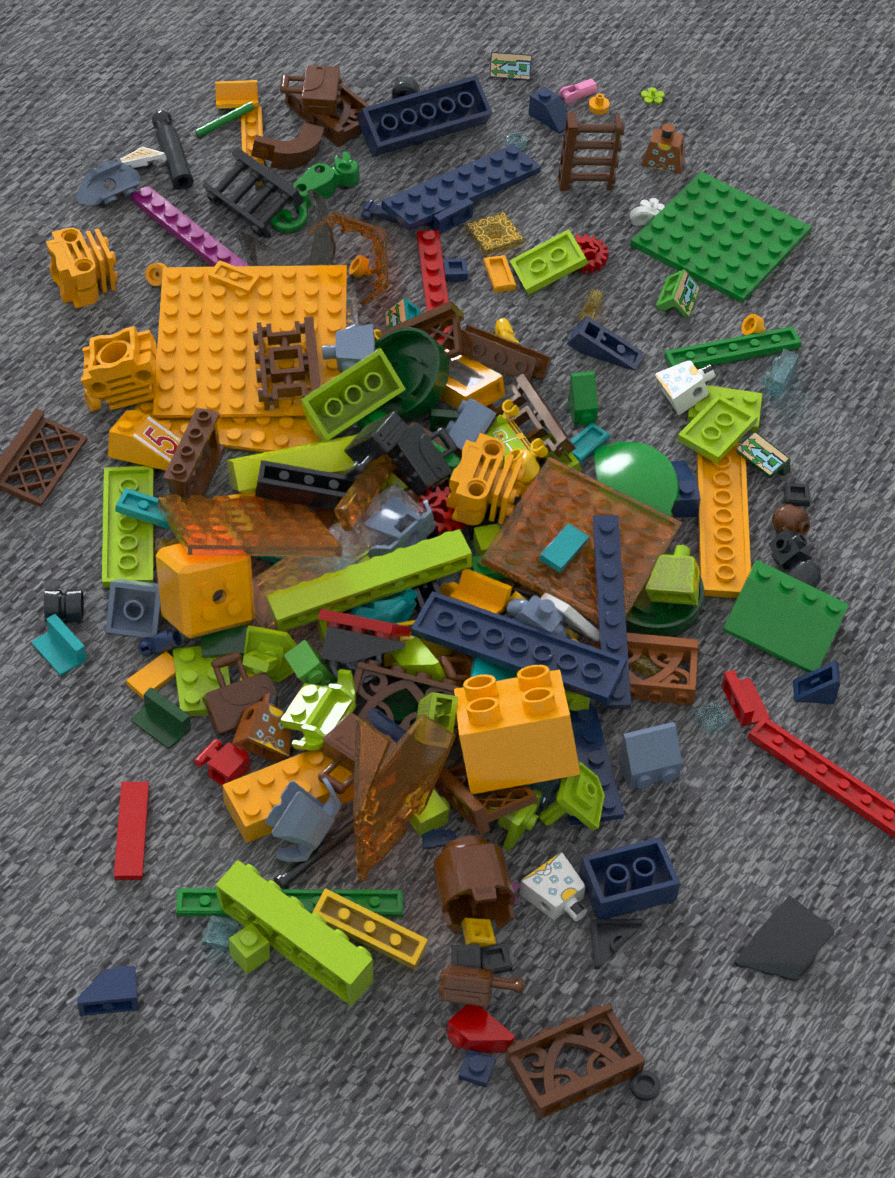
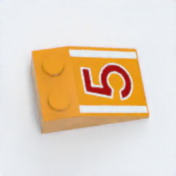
(142, 440)

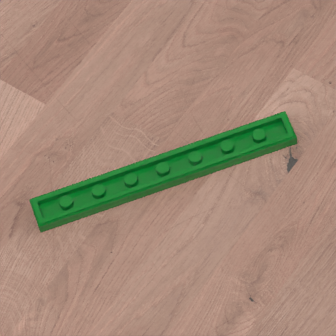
(205, 901)

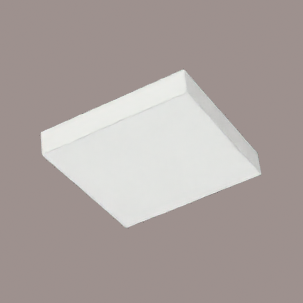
(573, 618)

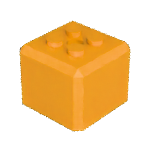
(189, 586)

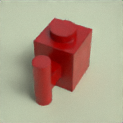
(225, 764)

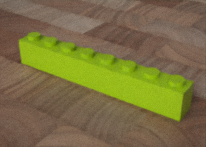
(370, 580)

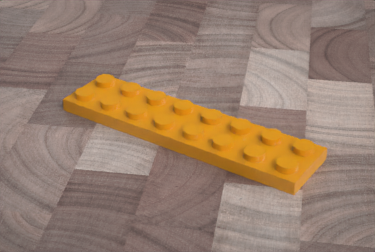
(723, 524)

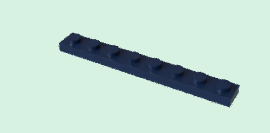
(611, 601)

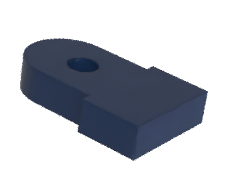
(433, 839)

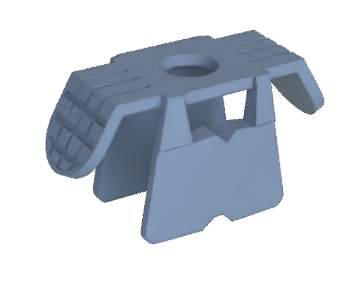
(389, 519)
(302, 820)

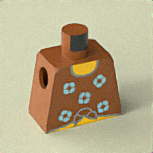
(665, 150)
(262, 730)

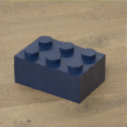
(629, 878)

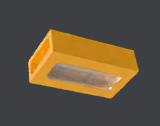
(471, 380)

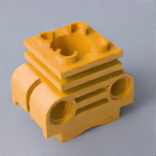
(80, 265)
(121, 367)
(483, 482)

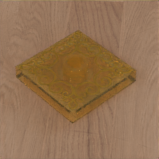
(494, 233)

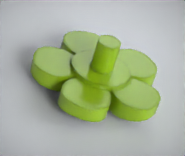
(652, 96)

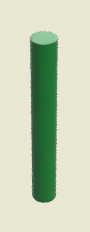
(224, 119)

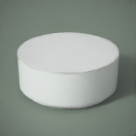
(641, 215)

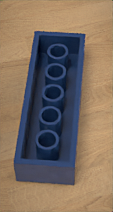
(424, 115)

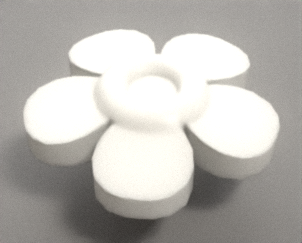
(653, 205)

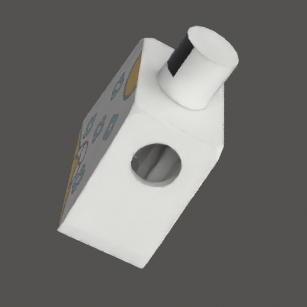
(684, 384)
(555, 889)

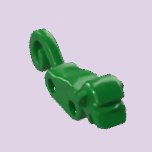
(324, 183)

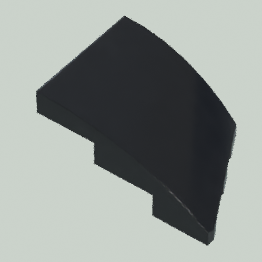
(786, 942)

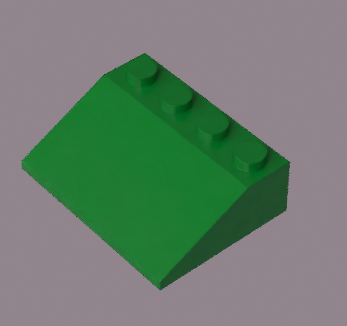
(785, 617)

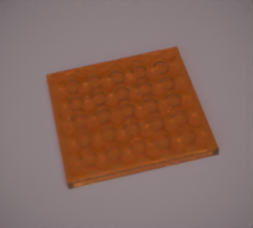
(568, 496)
(246, 527)

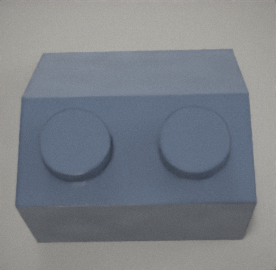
(472, 421)
(133, 608)
(650, 756)

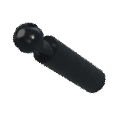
(172, 147)

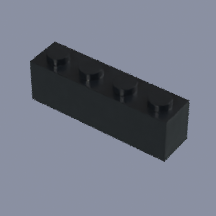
(301, 485)

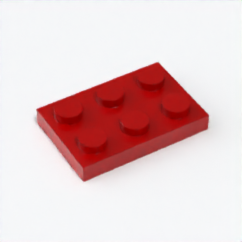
(364, 625)

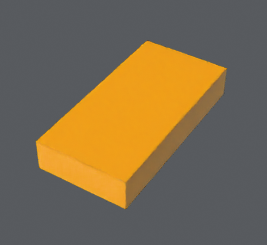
(499, 273)
(153, 674)

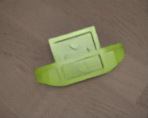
(319, 710)

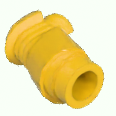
(504, 329)

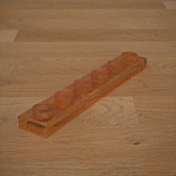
(363, 492)

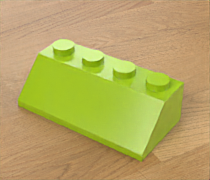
(351, 395)

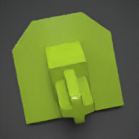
(270, 643)
(577, 796)
(519, 821)

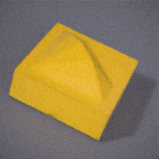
(478, 931)

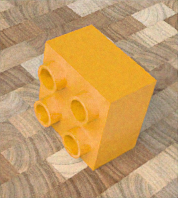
(515, 730)

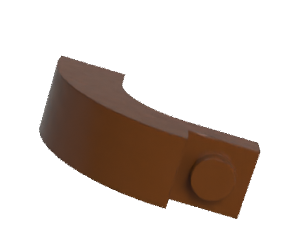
(289, 153)

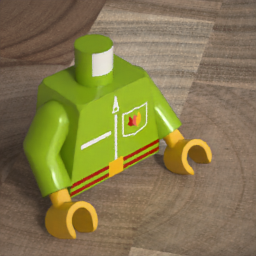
(511, 435)

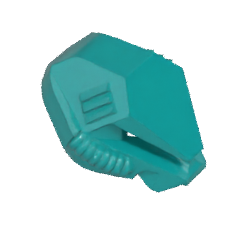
(391, 609)

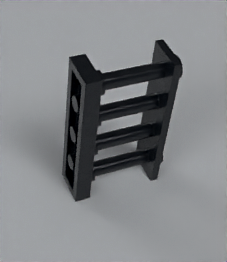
(258, 173)

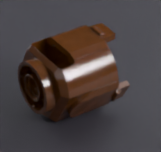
(473, 882)

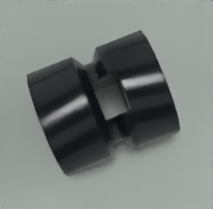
(64, 605)

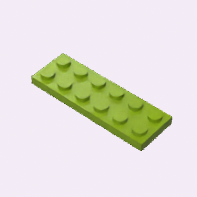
(126, 540)

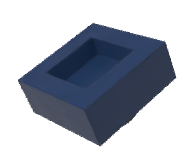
(455, 269)
(477, 1068)

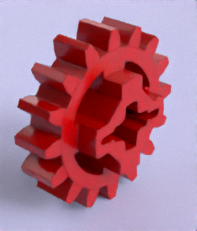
(594, 251)
(441, 513)

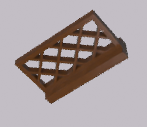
(435, 322)
(22, 445)
(475, 809)

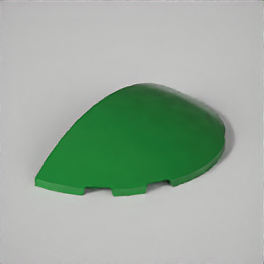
(638, 473)

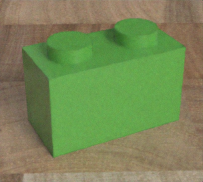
(309, 665)

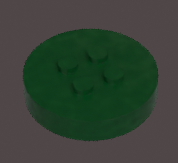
(421, 368)
(661, 617)

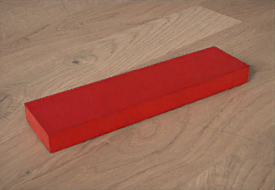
(131, 831)

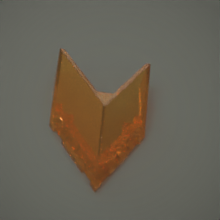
(380, 245)
(393, 785)

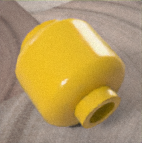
(529, 464)

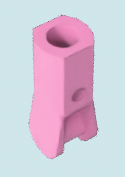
(578, 91)

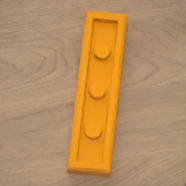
(250, 126)

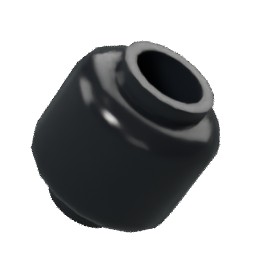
(404, 86)
(806, 572)

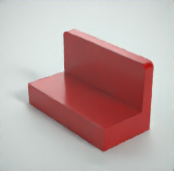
(743, 699)

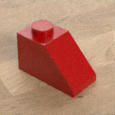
(478, 1031)

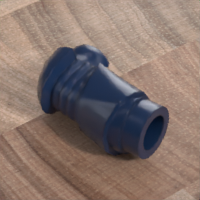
(372, 208)
(160, 642)

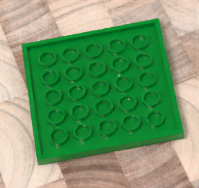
(721, 236)

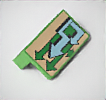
(680, 292)

